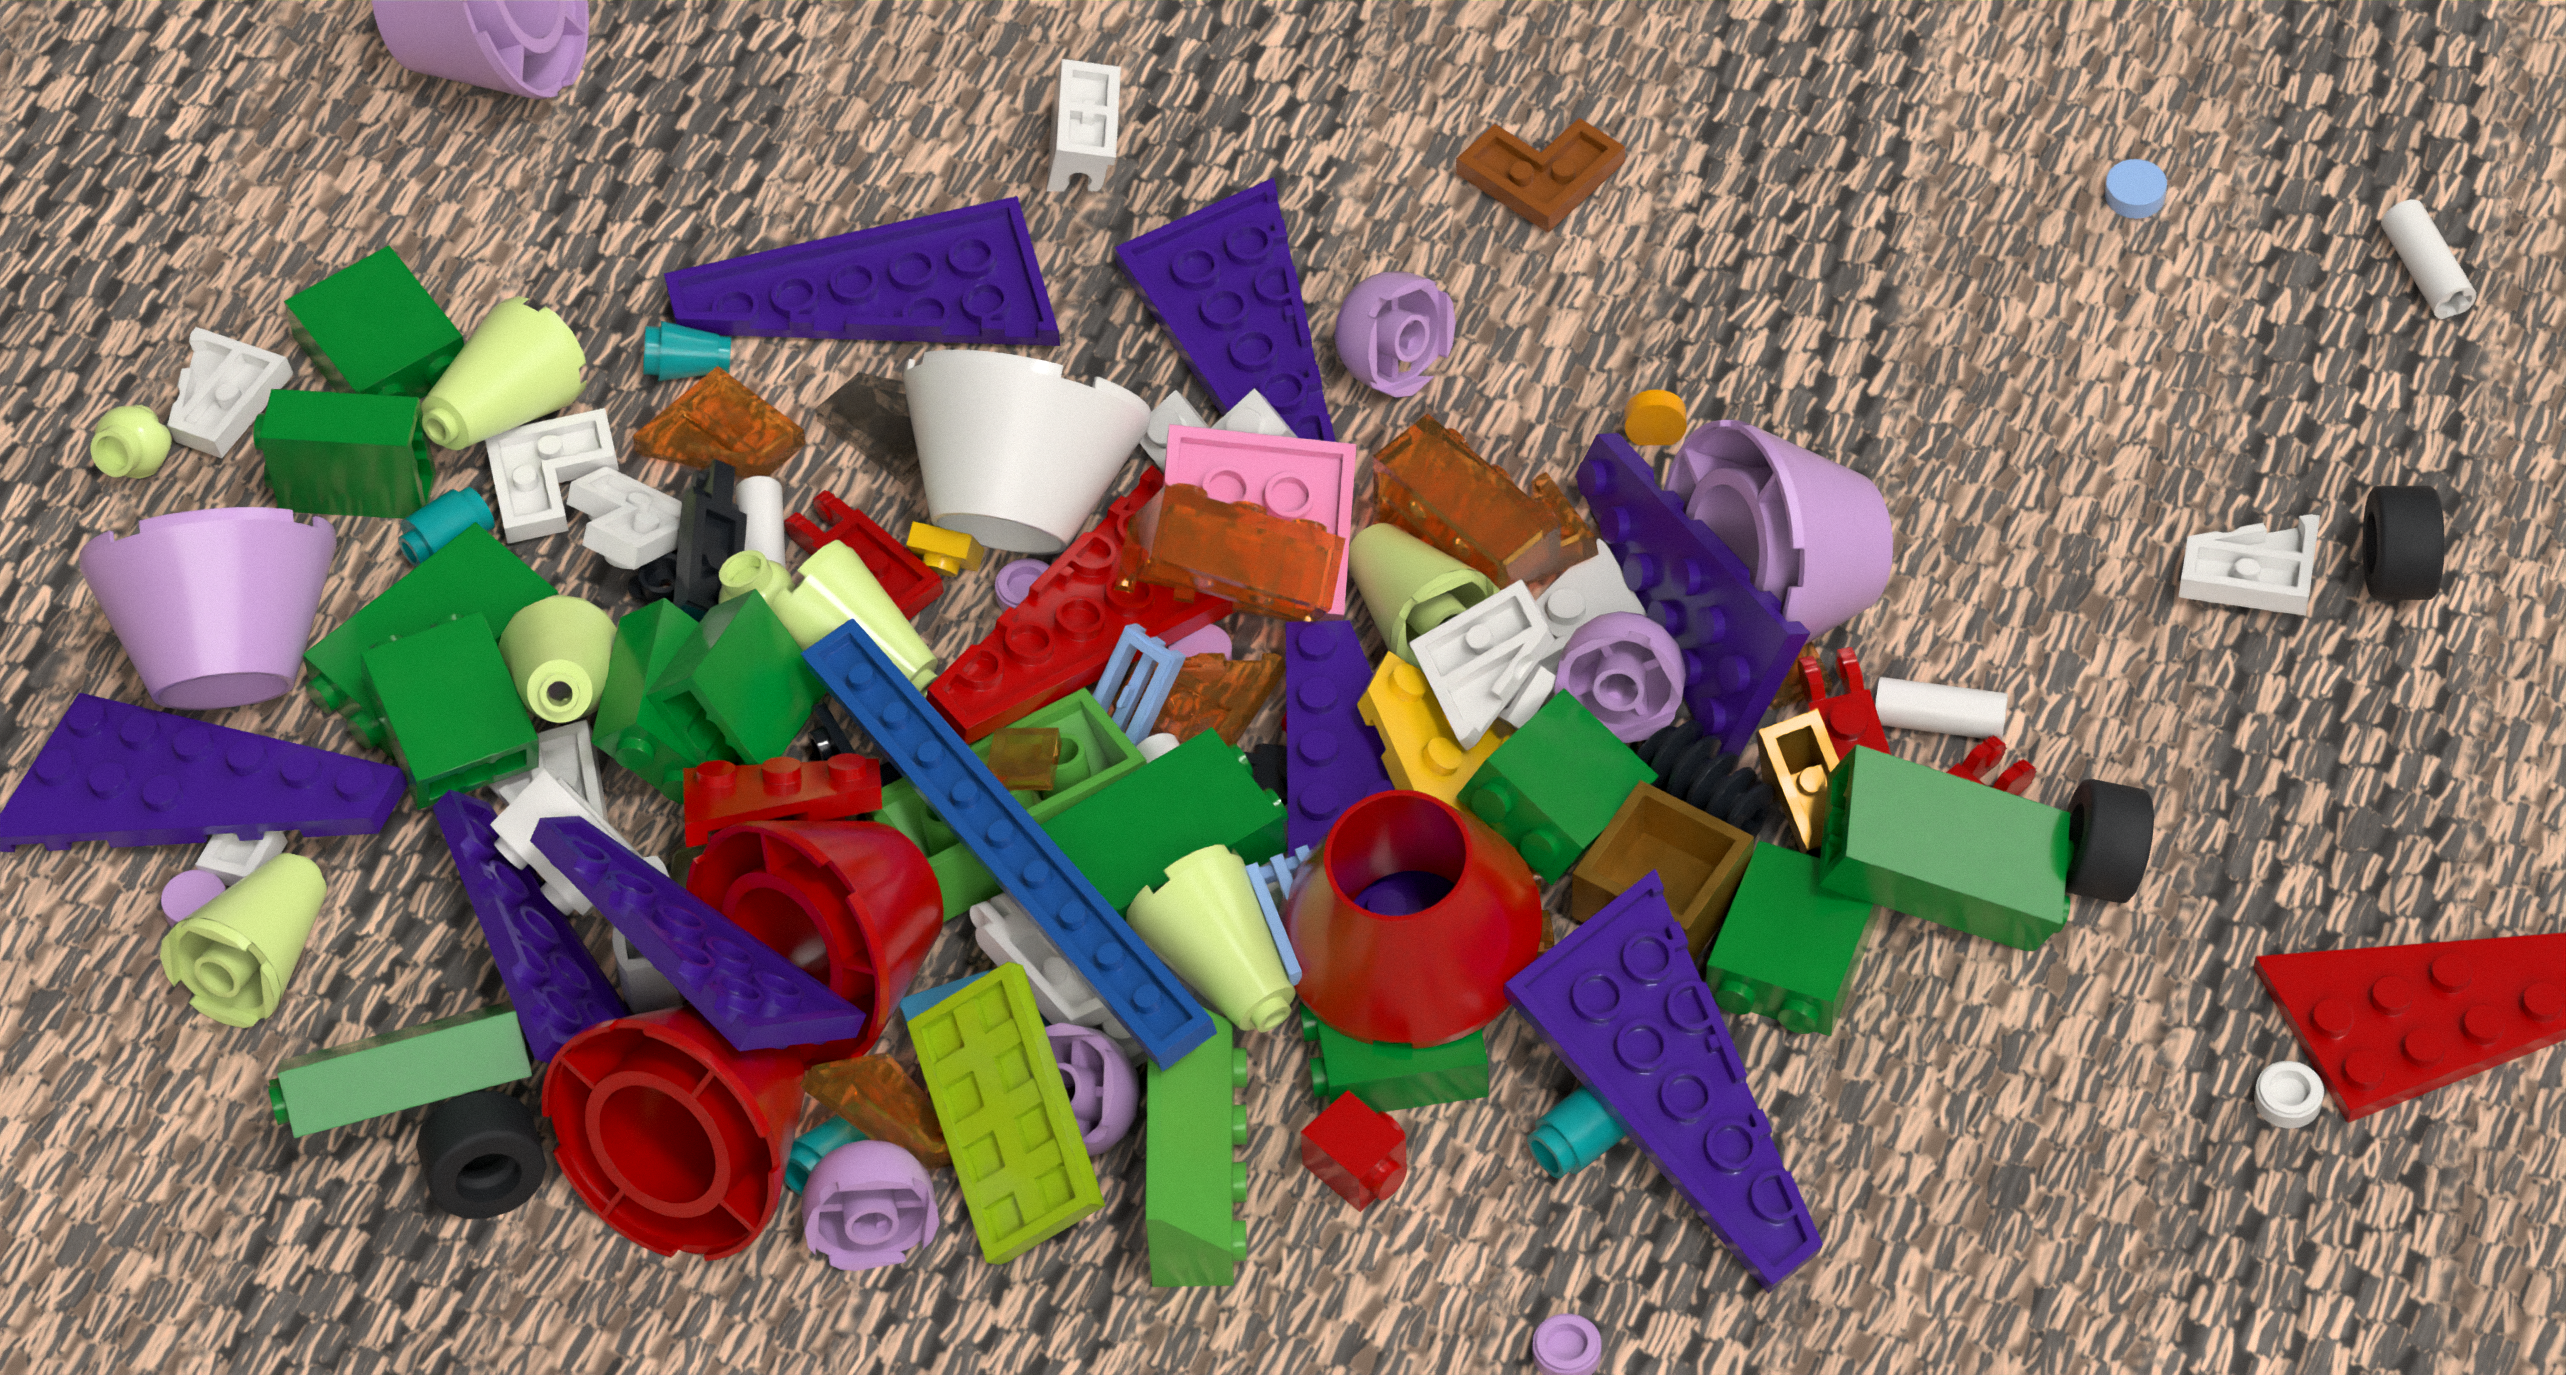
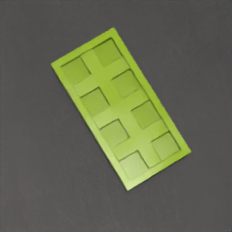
(1005, 1114)

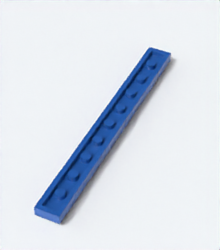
(1010, 845)

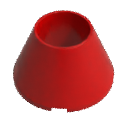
(835, 900)
(1418, 973)
(674, 1129)

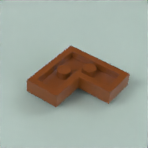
(1543, 183)

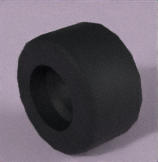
(2403, 542)
(2110, 839)
(481, 1155)

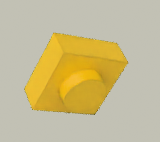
(945, 549)

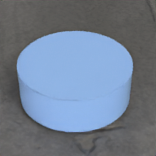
(2135, 188)

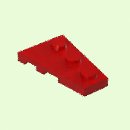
(779, 787)

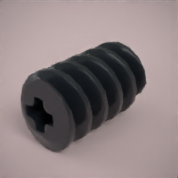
(1703, 778)

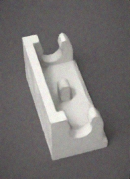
(1083, 123)

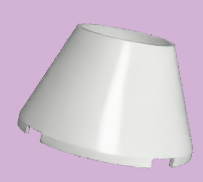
(1016, 446)

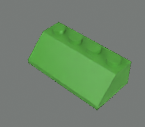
(1090, 759)
(1193, 1164)

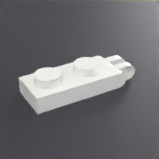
(1058, 991)

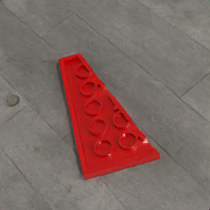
(1065, 629)
(2418, 1014)

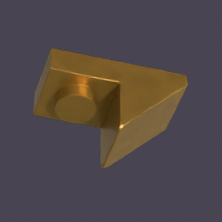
(1797, 764)

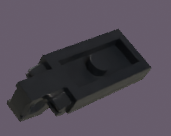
(708, 536)

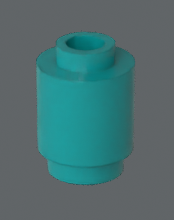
(441, 522)
(1573, 1134)

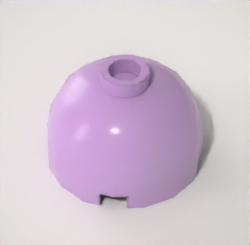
(1394, 320)
(1624, 673)
(1098, 1082)
(868, 1205)

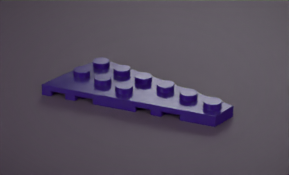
(916, 280)
(1233, 305)
(1696, 589)
(1337, 757)
(176, 779)
(535, 947)
(718, 966)
(1657, 1056)

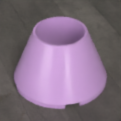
(490, 44)
(1791, 517)
(213, 601)

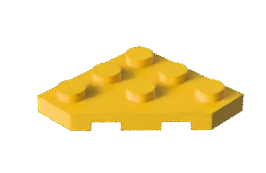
(1417, 736)

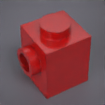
(1356, 1151)

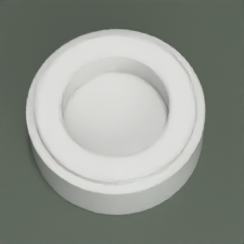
(2288, 1094)

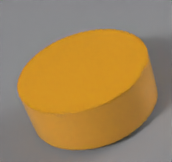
(1655, 418)

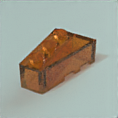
(1463, 505)
(1231, 553)

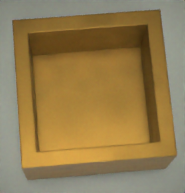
(1691, 850)

